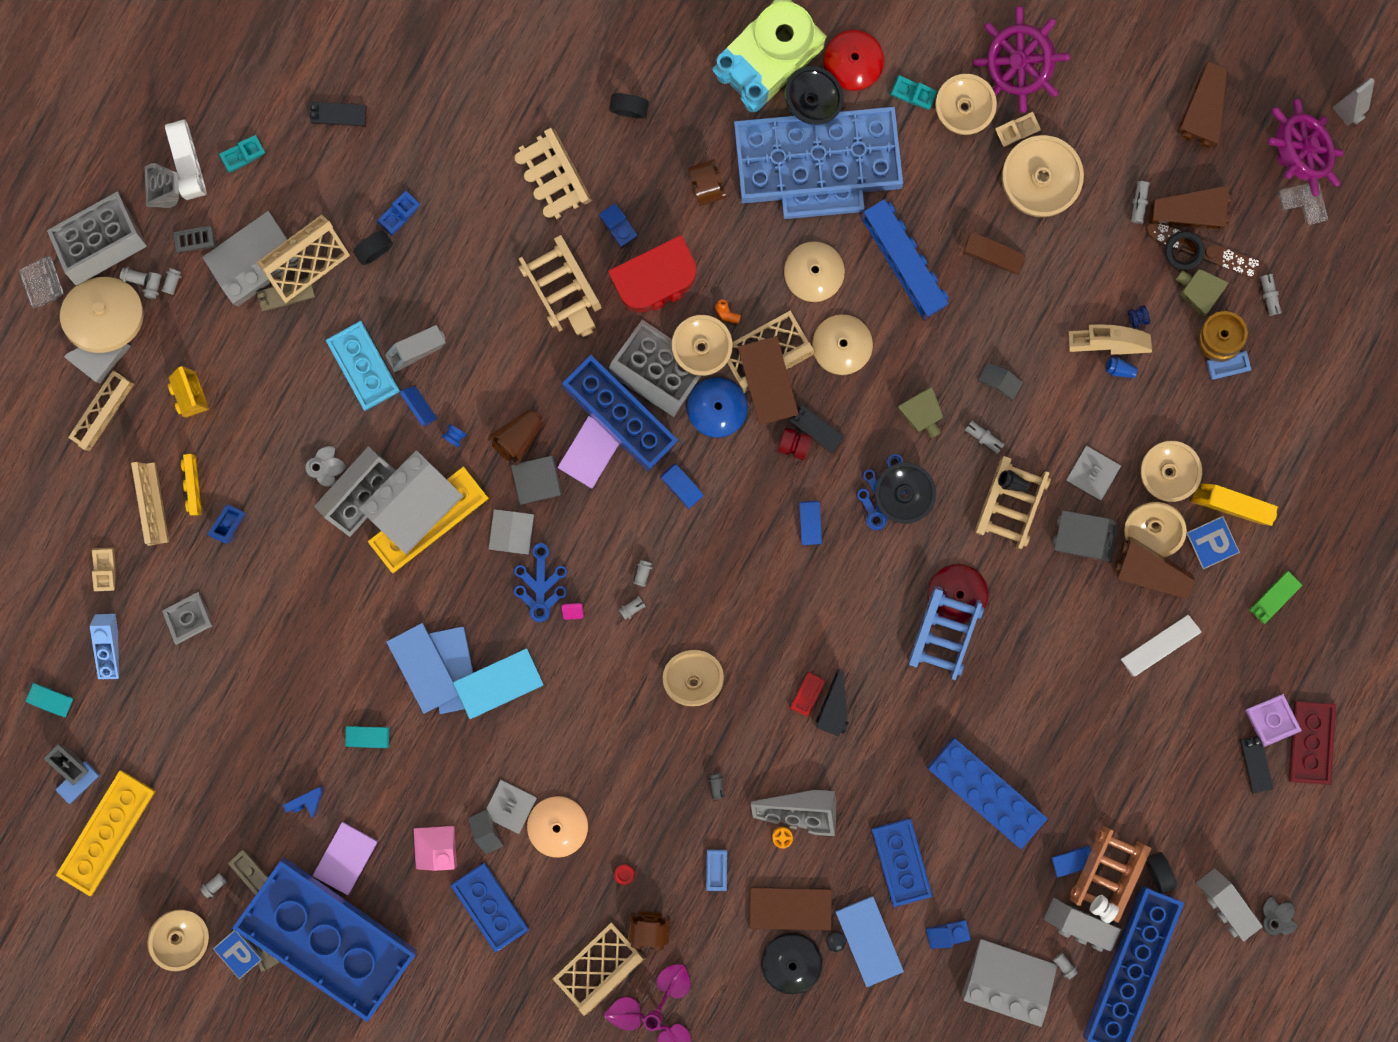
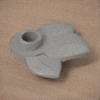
(328, 466)

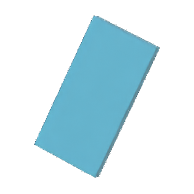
(362, 365)
(498, 684)

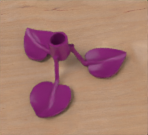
(625, 1011)

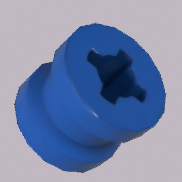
(454, 435)

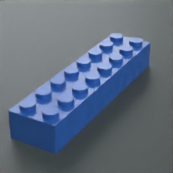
(1133, 967)

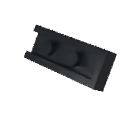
(338, 114)
(817, 428)
(1256, 764)

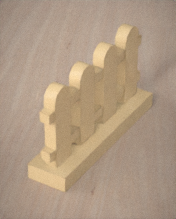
(551, 164)

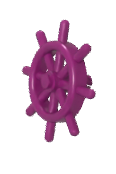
(1022, 58)
(1305, 147)

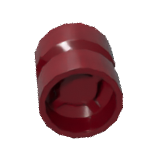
(794, 443)

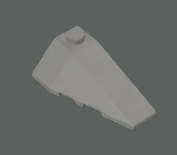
(1356, 103)
(161, 186)
(808, 810)

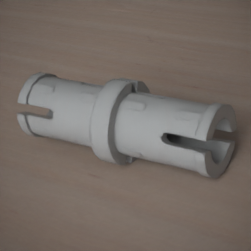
(1140, 202)
(1270, 295)
(984, 437)

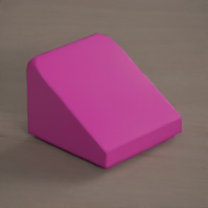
(572, 611)

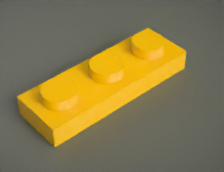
(191, 485)

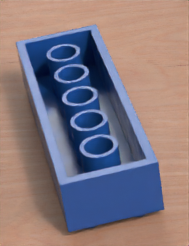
(904, 260)
(619, 413)
(986, 792)

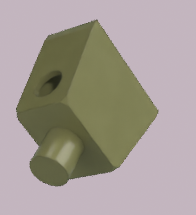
(1200, 290)
(922, 412)

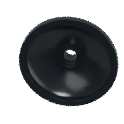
(818, 86)
(920, 492)
(791, 949)

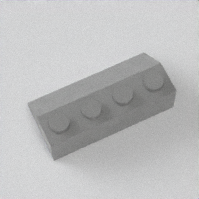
(353, 489)

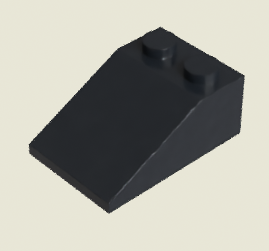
(833, 711)

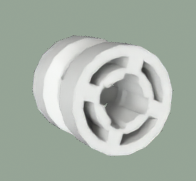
(1106, 910)

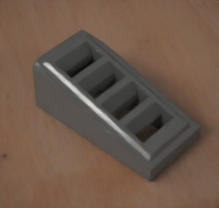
(210, 238)

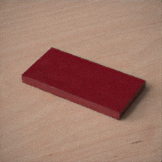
(1313, 746)

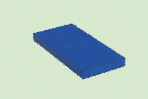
(901, 862)
(489, 907)

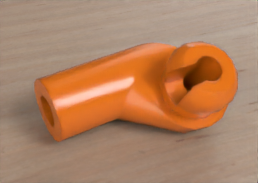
(725, 314)

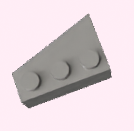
(1229, 904)
(1082, 926)

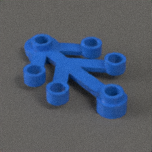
(872, 512)
(540, 586)

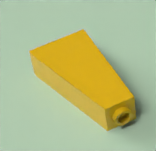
(1234, 504)

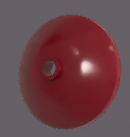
(955, 579)

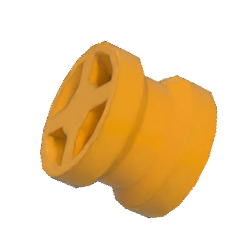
(783, 840)

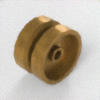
(1222, 336)

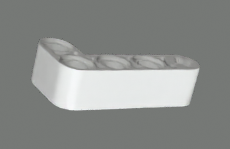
(186, 161)

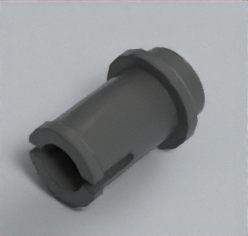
(716, 785)

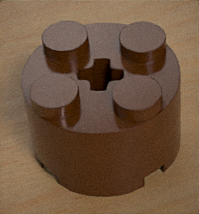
(707, 182)
(648, 930)

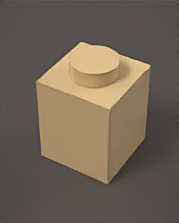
(582, 322)

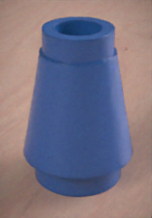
(1120, 368)

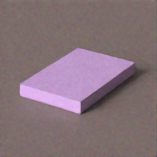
(589, 453)
(345, 858)

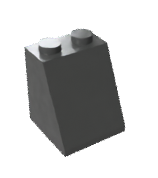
(1086, 536)

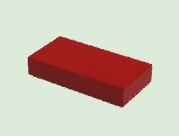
(807, 694)

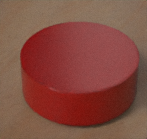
(624, 874)

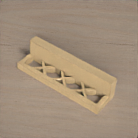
(105, 413)

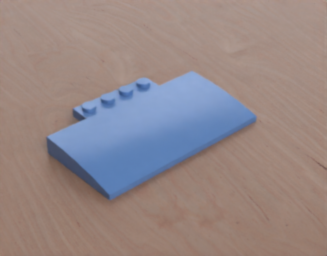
(819, 166)

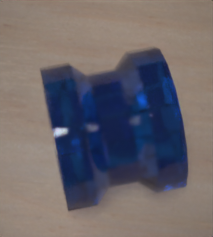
(1138, 316)

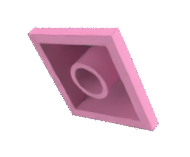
(435, 848)

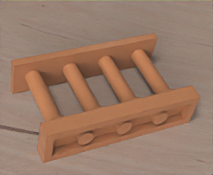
(1130, 871)

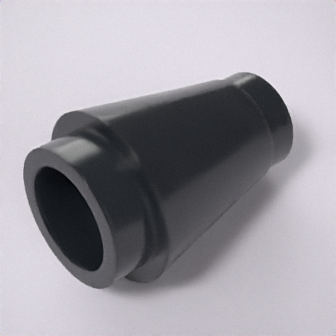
(1011, 481)

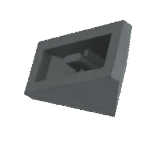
(1000, 380)
(66, 763)
(485, 832)

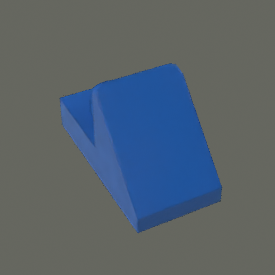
(618, 225)
(226, 524)
(310, 799)
(948, 934)

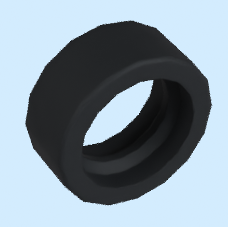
(628, 105)
(372, 247)
(1184, 265)
(1161, 872)

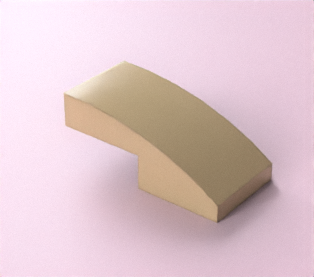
(1018, 129)
(104, 569)

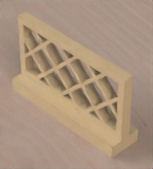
(297, 243)
(790, 358)
(150, 503)
(611, 981)

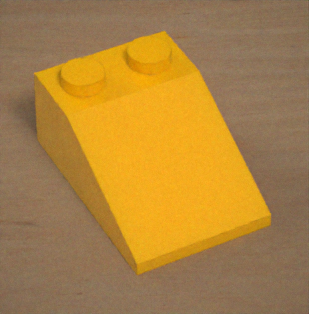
(187, 391)

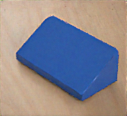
(418, 406)

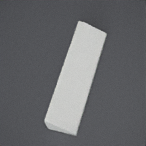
(1160, 645)

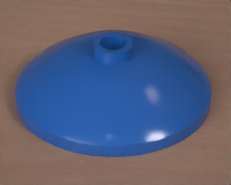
(712, 421)

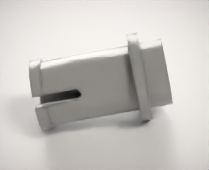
(133, 276)
(171, 281)
(152, 285)
(642, 573)
(631, 608)
(213, 885)
(1065, 966)

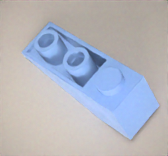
(105, 645)

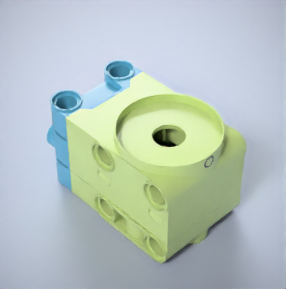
(769, 52)

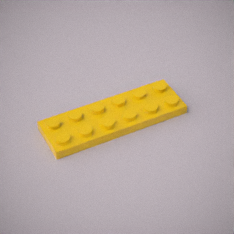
(472, 498)
(105, 833)

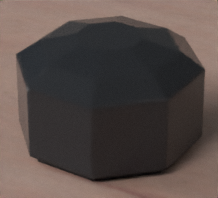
(836, 941)

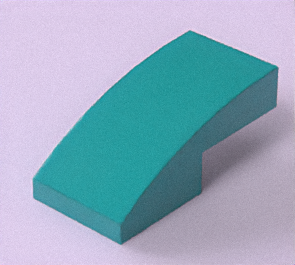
(913, 93)
(242, 154)
(49, 700)
(367, 737)

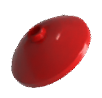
(851, 73)

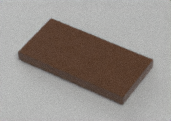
(768, 380)
(790, 908)

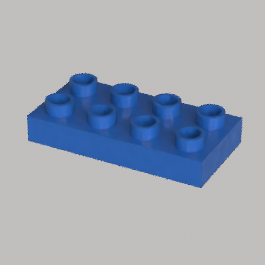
(325, 939)

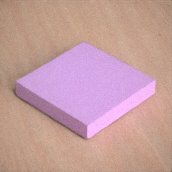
(1273, 720)

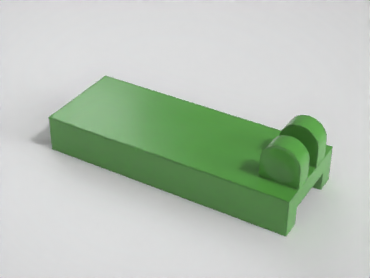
(1275, 597)

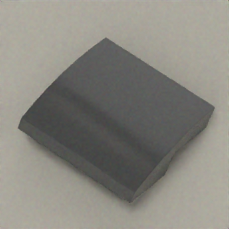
(536, 480)

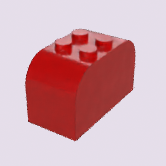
(655, 276)

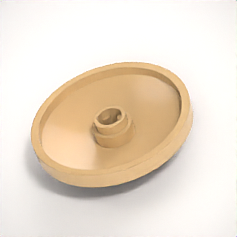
(1042, 176)
(101, 314)

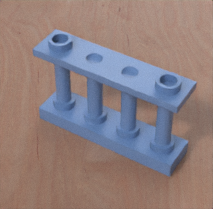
(931, 617)

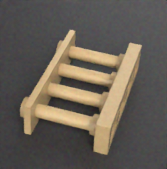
(579, 283)
(991, 506)

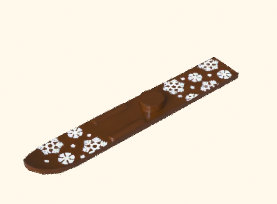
(1213, 253)

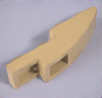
(1110, 337)

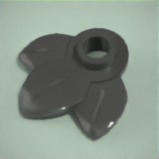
(1281, 915)

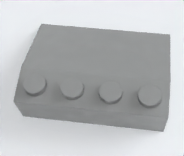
(96, 238)
(236, 258)
(651, 370)
(411, 502)
(1009, 982)

